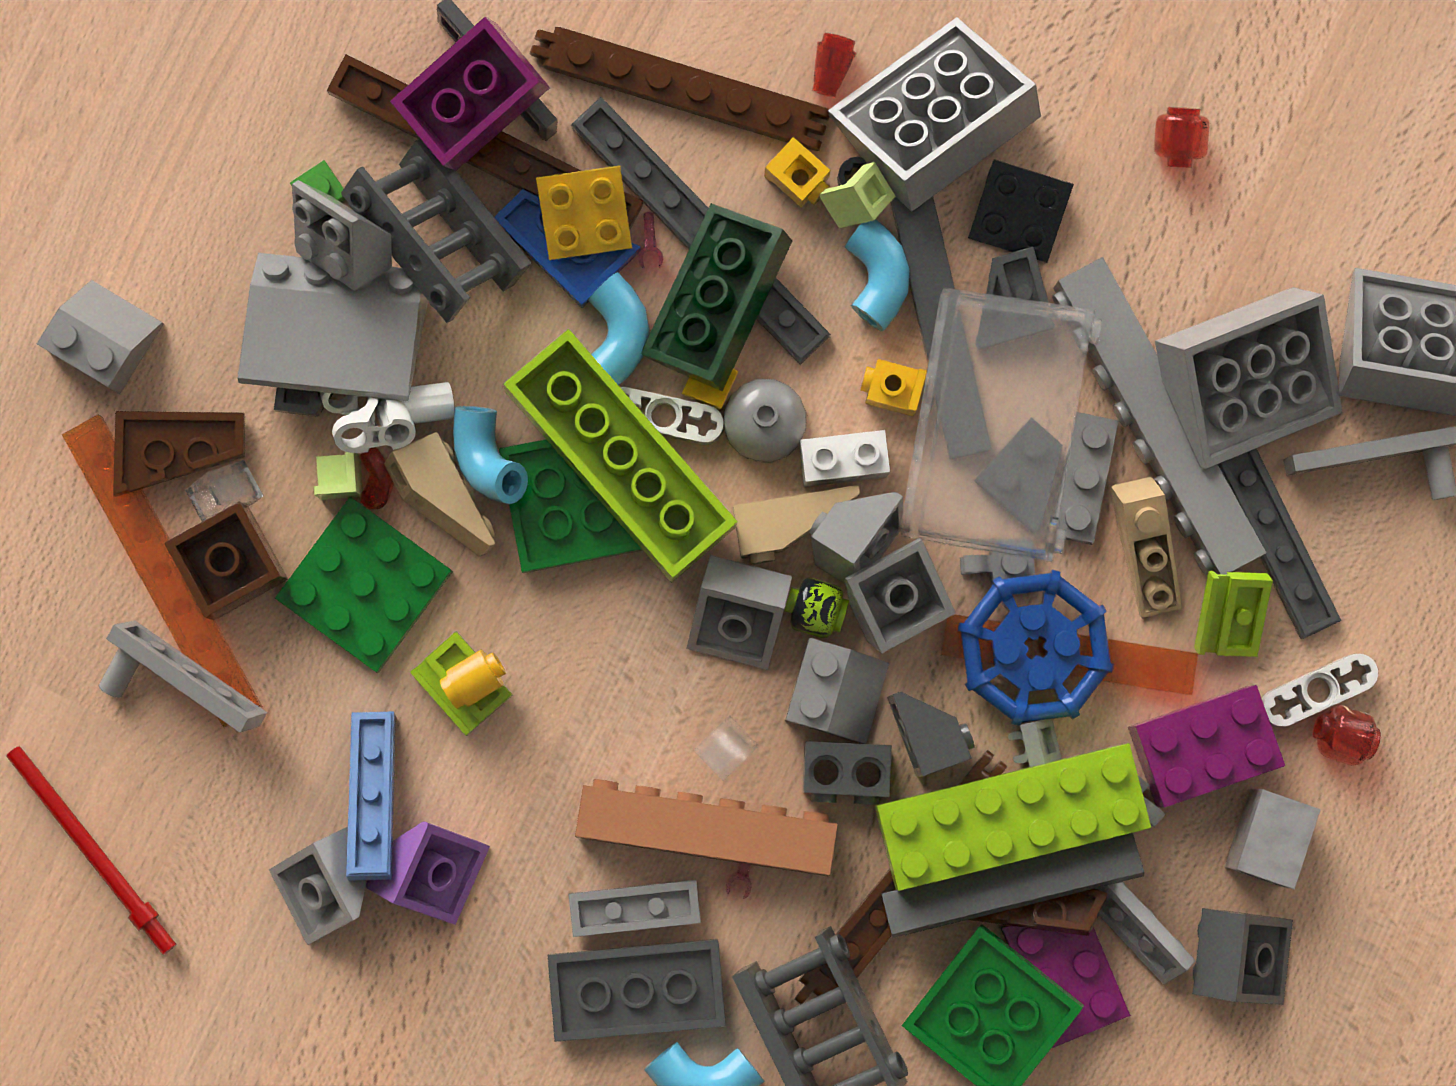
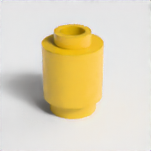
(473, 679)

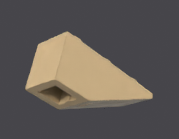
(432, 486)
(1147, 545)

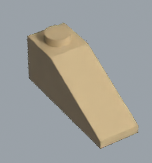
(780, 522)

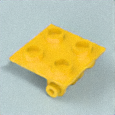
(584, 212)

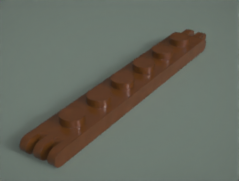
(680, 86)
(868, 925)

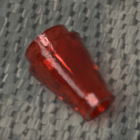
(832, 63)

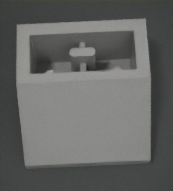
(338, 238)

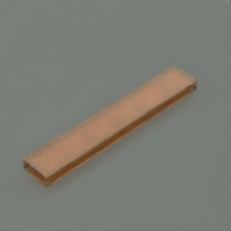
(1133, 662)

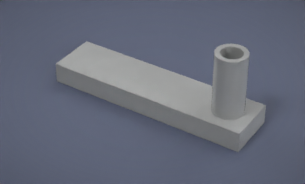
(1432, 443)
(142, 646)

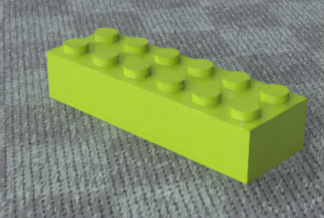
(620, 455)
(1012, 816)

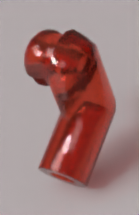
(379, 484)

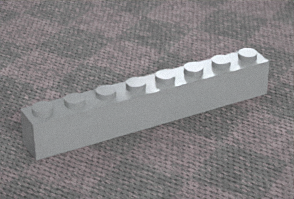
(1133, 375)

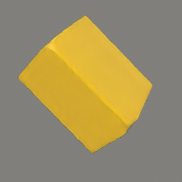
(708, 395)

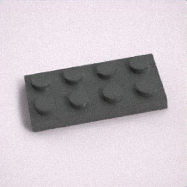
(636, 990)

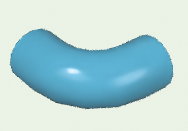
(886, 273)
(626, 327)
(480, 459)
(676, 1068)

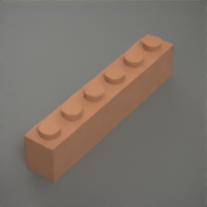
(706, 829)

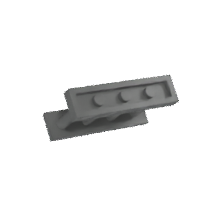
(463, 213)
(778, 1024)

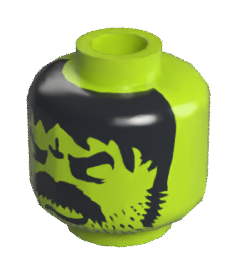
(816, 608)

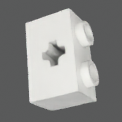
(844, 458)

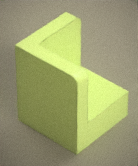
(860, 198)
(338, 476)

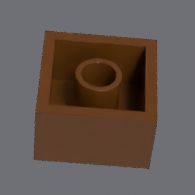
(226, 561)

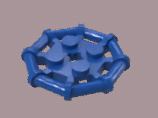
(1060, 643)

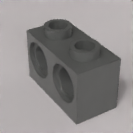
(846, 759)

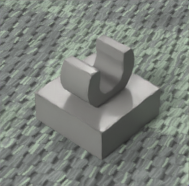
(1039, 743)

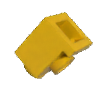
(797, 159)
(900, 401)

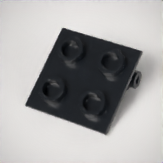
(1020, 209)

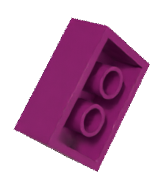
(470, 94)
(1206, 746)

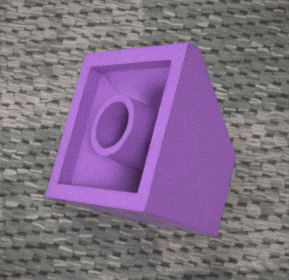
(432, 871)

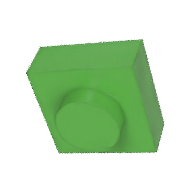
(322, 179)

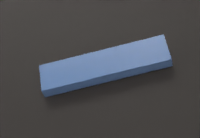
(371, 796)

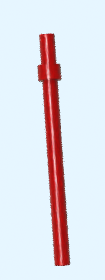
(141, 915)

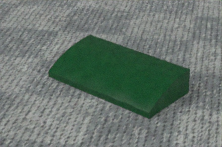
(717, 296)

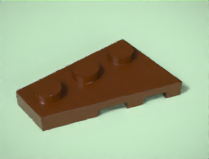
(169, 445)
(1063, 914)

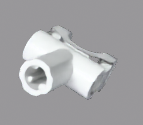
(395, 417)

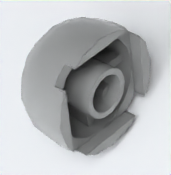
(764, 420)

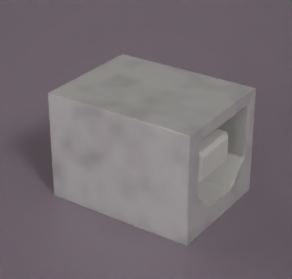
(1272, 838)

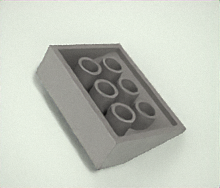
(937, 112)
(325, 336)
(1400, 342)
(1251, 374)

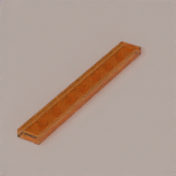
(144, 543)

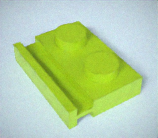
(1233, 613)
(434, 668)

